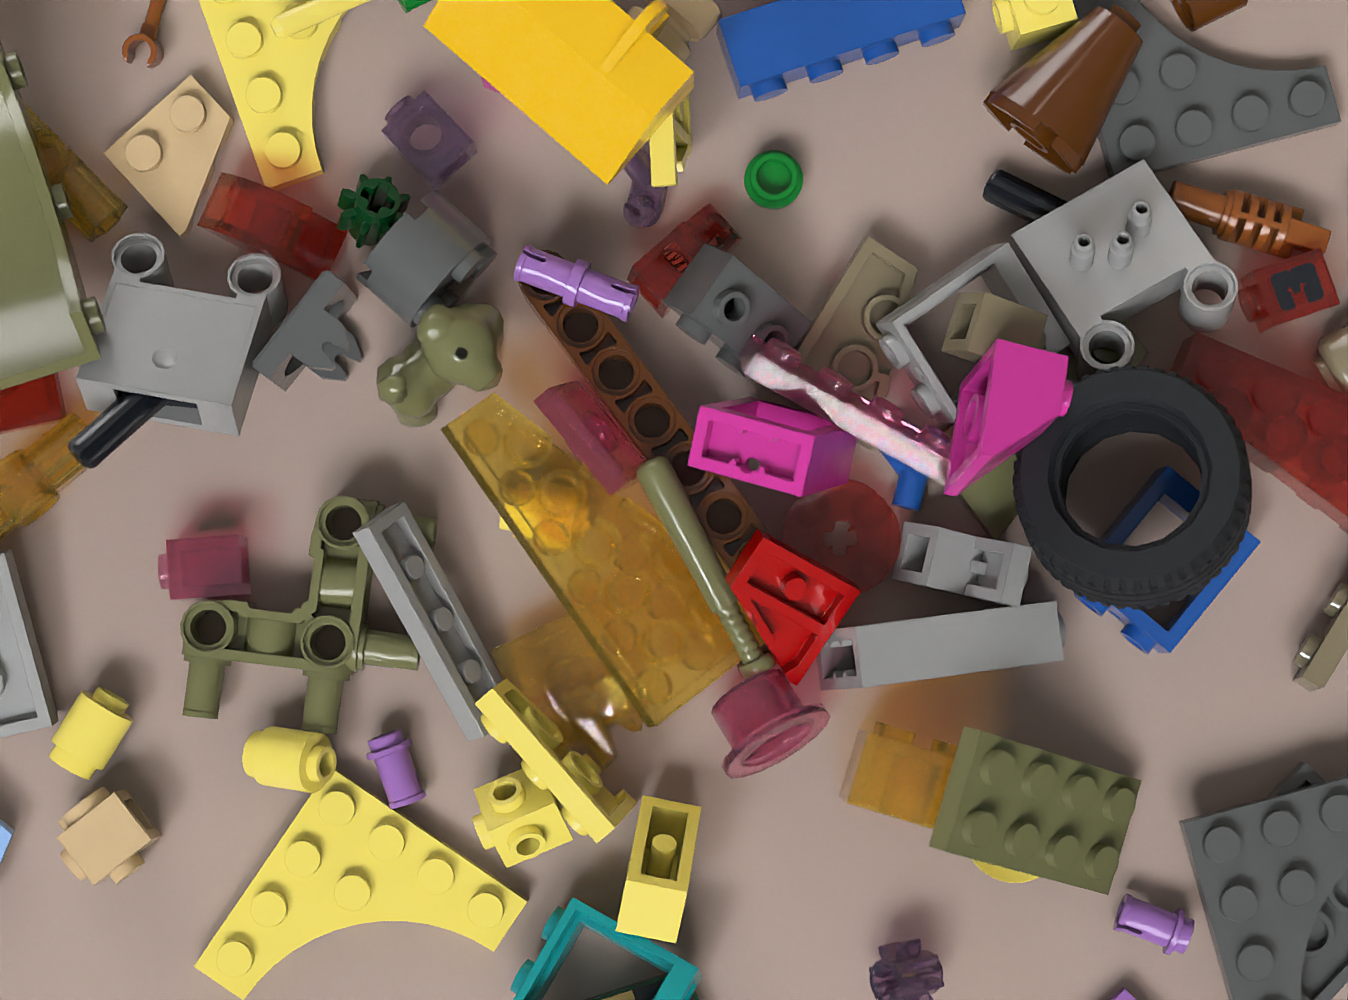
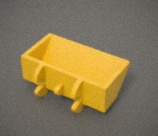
(573, 69)

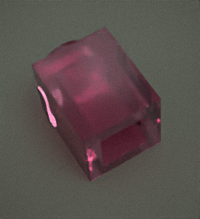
(205, 567)

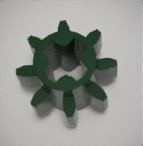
(375, 196)

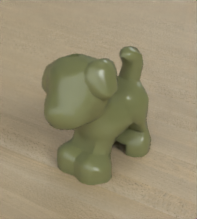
(451, 350)

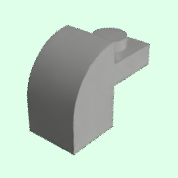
(962, 564)

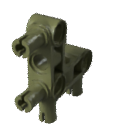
(288, 640)

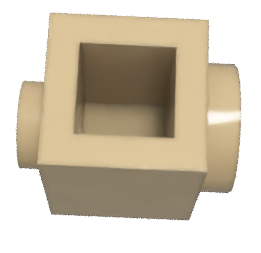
(105, 836)

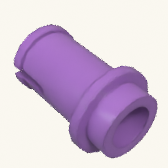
(396, 768)
(1154, 924)

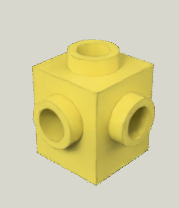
(519, 818)

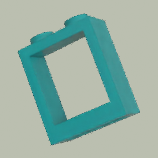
(561, 934)

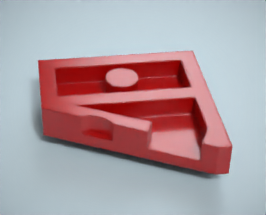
(789, 600)

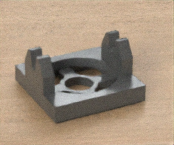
(312, 336)

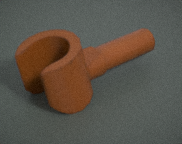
(148, 34)

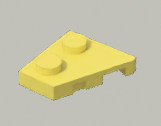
(671, 146)

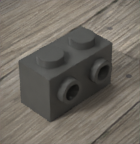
(730, 303)

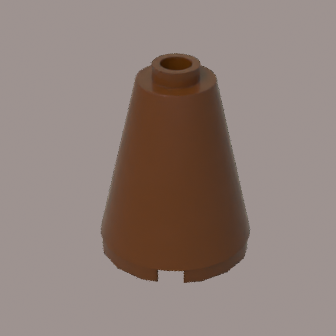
(1069, 87)

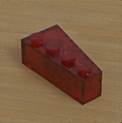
(1285, 419)

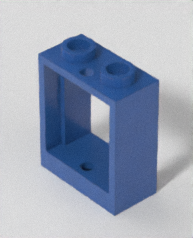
(1180, 498)

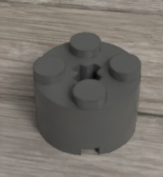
(426, 259)

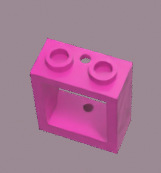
(794, 447)

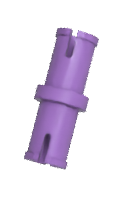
(576, 283)

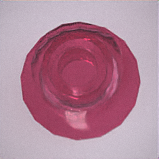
(765, 723)

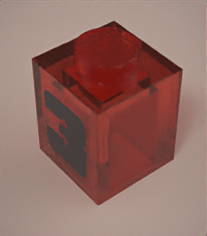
(1287, 291)

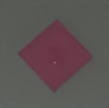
(591, 435)

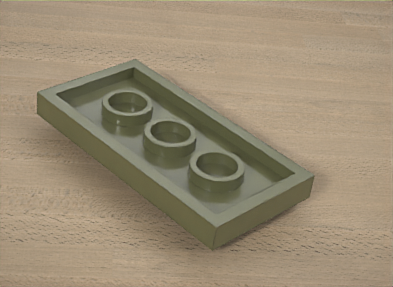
(1034, 811)

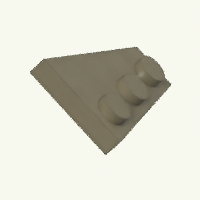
(845, 328)

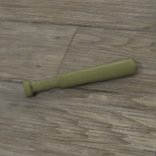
(692, 543)

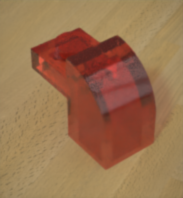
(272, 225)

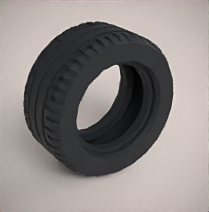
(1161, 569)

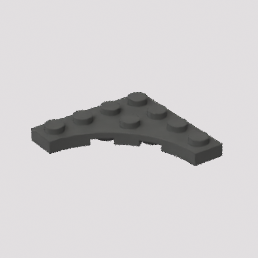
(1195, 107)
(1264, 881)

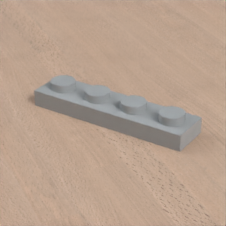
(430, 613)

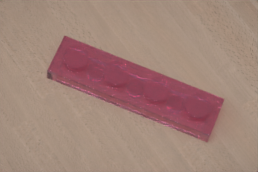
(832, 398)

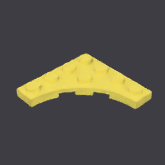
(272, 83)
(348, 866)

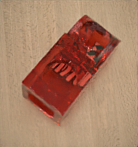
(667, 260)

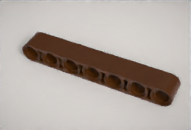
(640, 394)

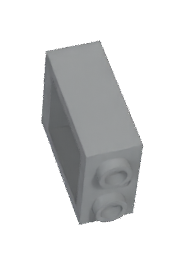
(1004, 278)

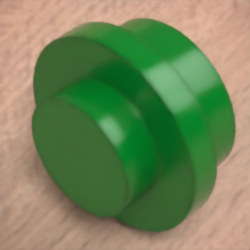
(773, 179)

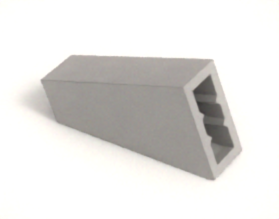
(942, 646)

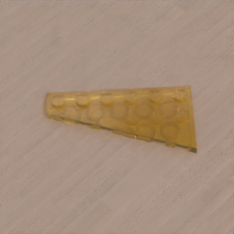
(600, 559)

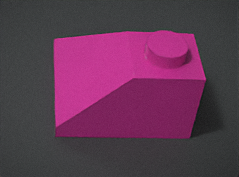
(1003, 408)

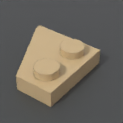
(174, 152)

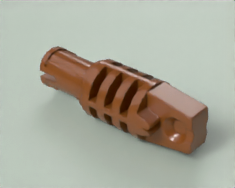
(1249, 220)

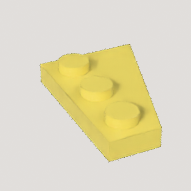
(569, 776)

